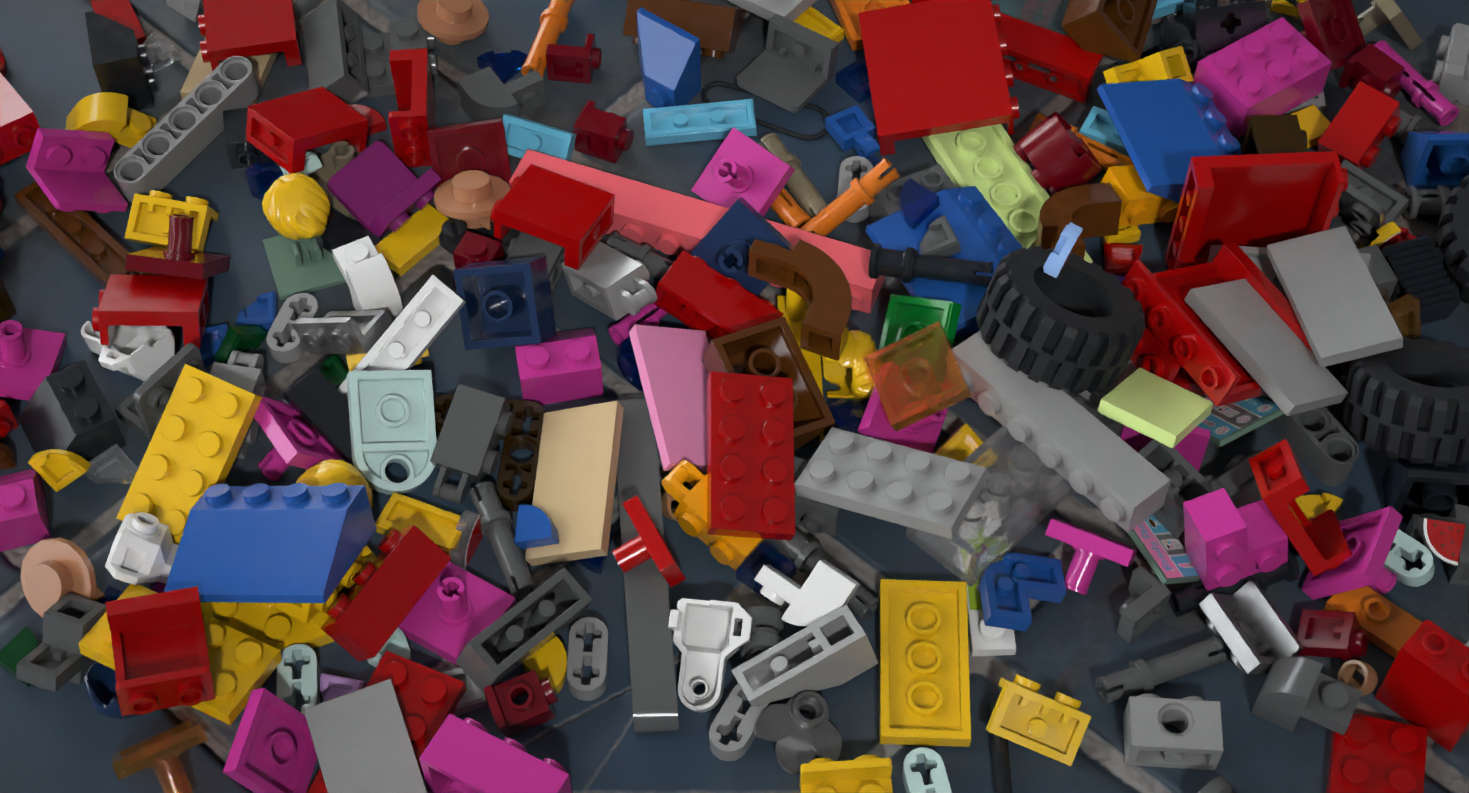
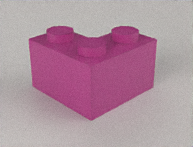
(1230, 541)

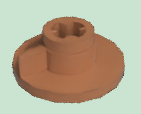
(453, 19)
(470, 197)
(55, 569)

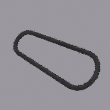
(764, 123)

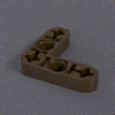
(513, 441)

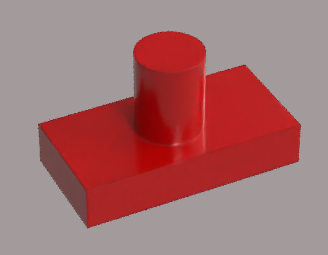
(647, 545)

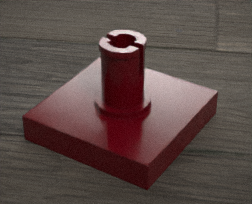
(1332, 29)
(469, 147)
(178, 257)

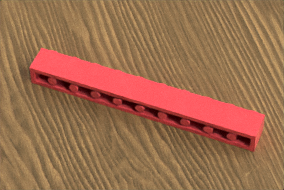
(680, 222)

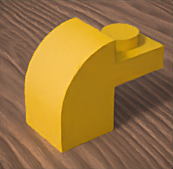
(1158, 66)
(110, 114)

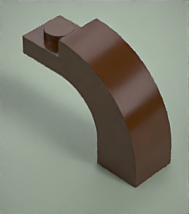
(1088, 206)
(818, 282)

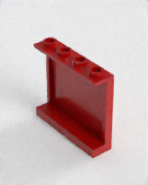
(936, 69)
(1253, 201)
(1188, 336)

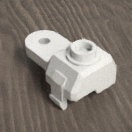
(133, 349)
(142, 550)
(706, 639)

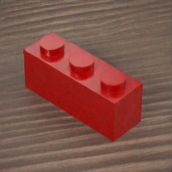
(709, 299)
(384, 592)

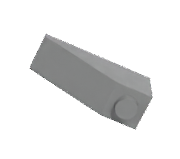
(809, 660)

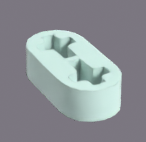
(1412, 550)
(310, 676)
(932, 761)

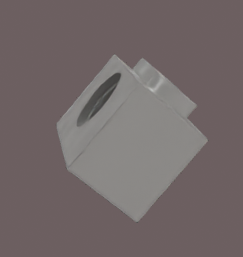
(1151, 745)

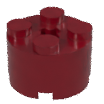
(1057, 155)

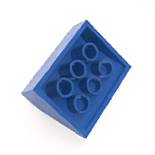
(1165, 127)
(980, 236)
(271, 542)

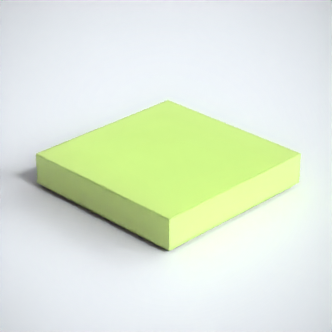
(1155, 407)

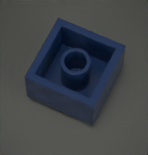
(505, 303)

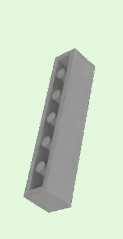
(1064, 437)

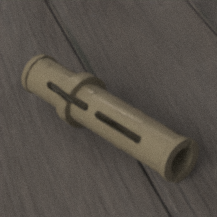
(798, 184)

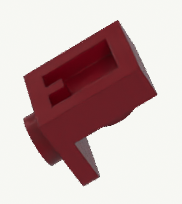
(573, 62)
(1332, 635)

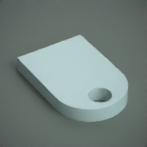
(392, 424)

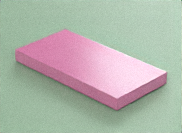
(674, 391)

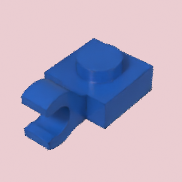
(854, 130)

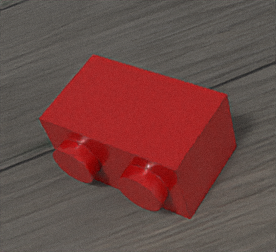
(1361, 126)

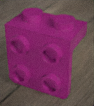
(382, 189)

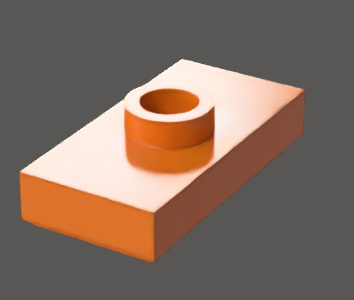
(1384, 621)

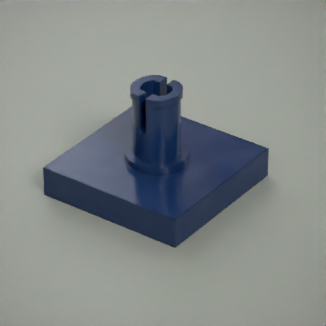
(729, 243)

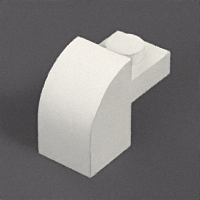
(368, 277)
(820, 595)

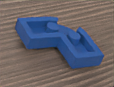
(1015, 580)

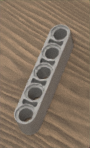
(186, 129)

